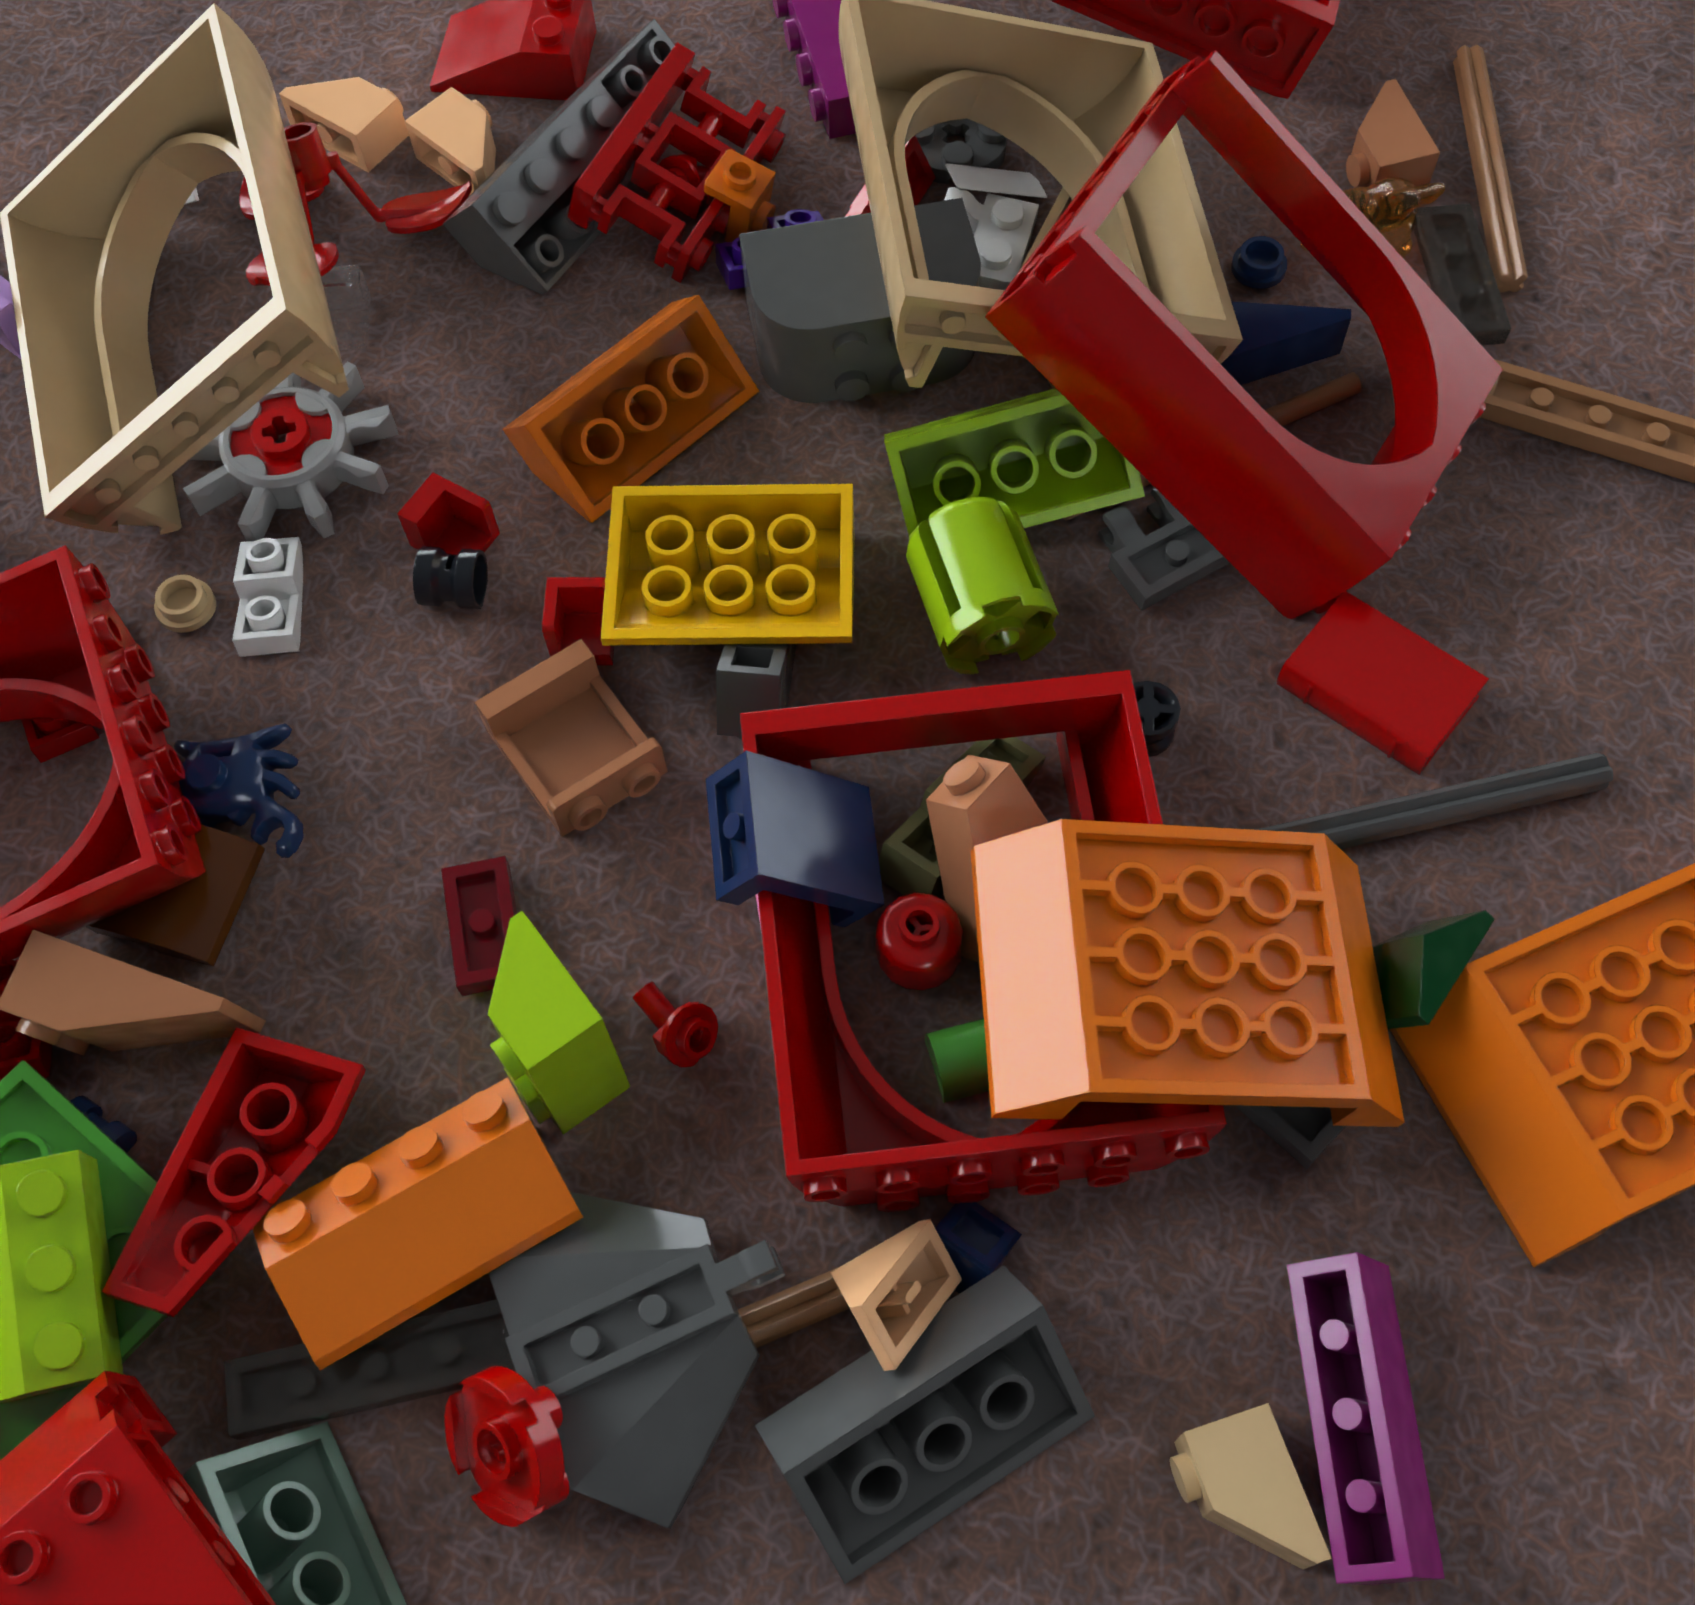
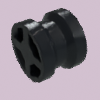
(1159, 713)

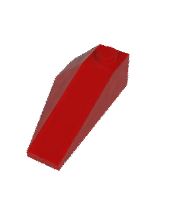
(239, 1153)

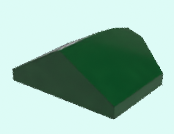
(1424, 964)

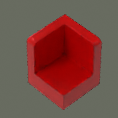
(448, 517)
(574, 613)

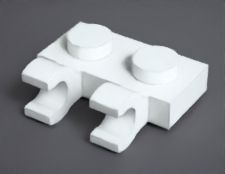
(1001, 234)

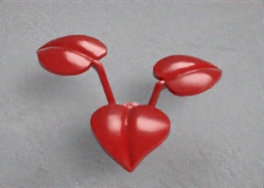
(312, 165)

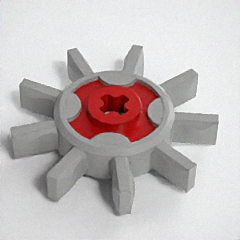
(292, 455)

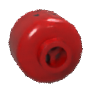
(919, 941)

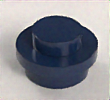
(1259, 263)

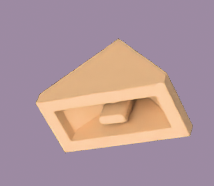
(898, 1289)

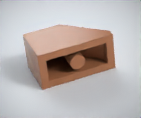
(1392, 142)

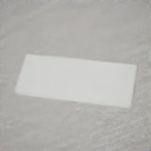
(995, 180)

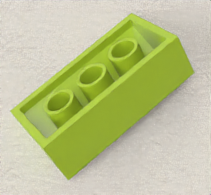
(1021, 452)

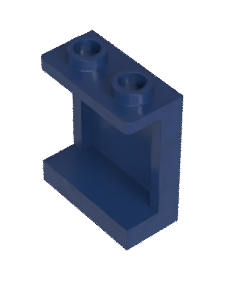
(793, 836)

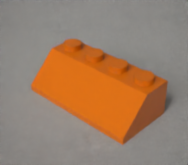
(633, 407)
(413, 1223)

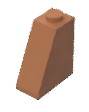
(972, 806)

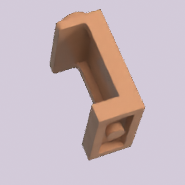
(571, 739)

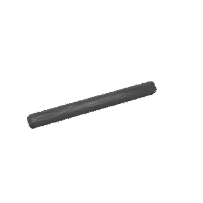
(1458, 802)

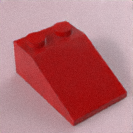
(517, 49)

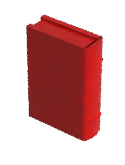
(1381, 681)

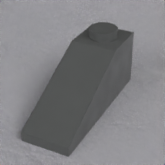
(751, 681)

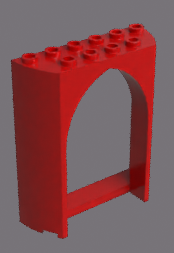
(1262, 497)
(78, 662)
(840, 1120)

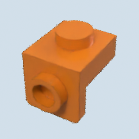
(746, 189)

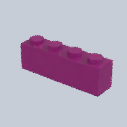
(814, 32)
(1364, 1422)

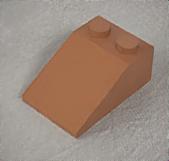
(89, 998)

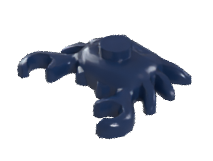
(236, 779)

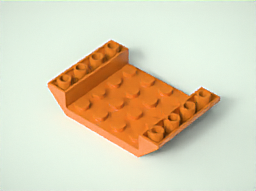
(1178, 972)
(1574, 1066)

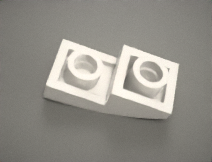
(270, 596)

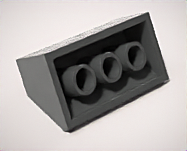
(907, 1446)

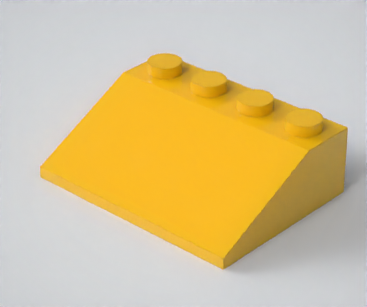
(730, 565)

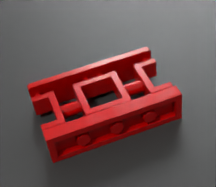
(643, 141)

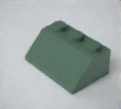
(297, 1520)

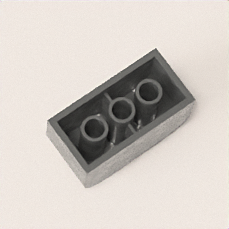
(824, 304)

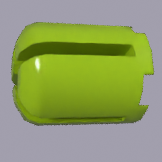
(980, 583)

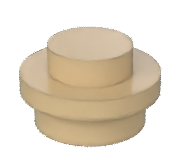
(184, 603)

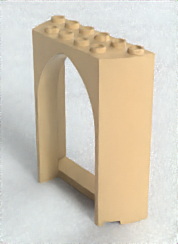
(1062, 101)
(84, 270)

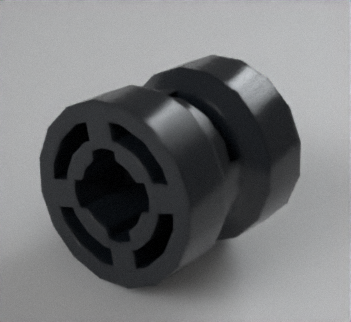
(450, 577)

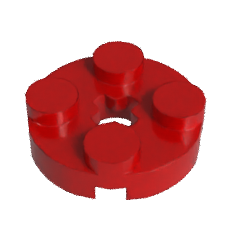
(508, 1443)

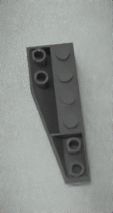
(520, 213)

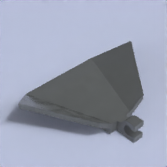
(636, 1344)

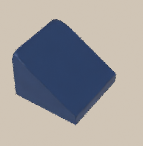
(975, 1241)

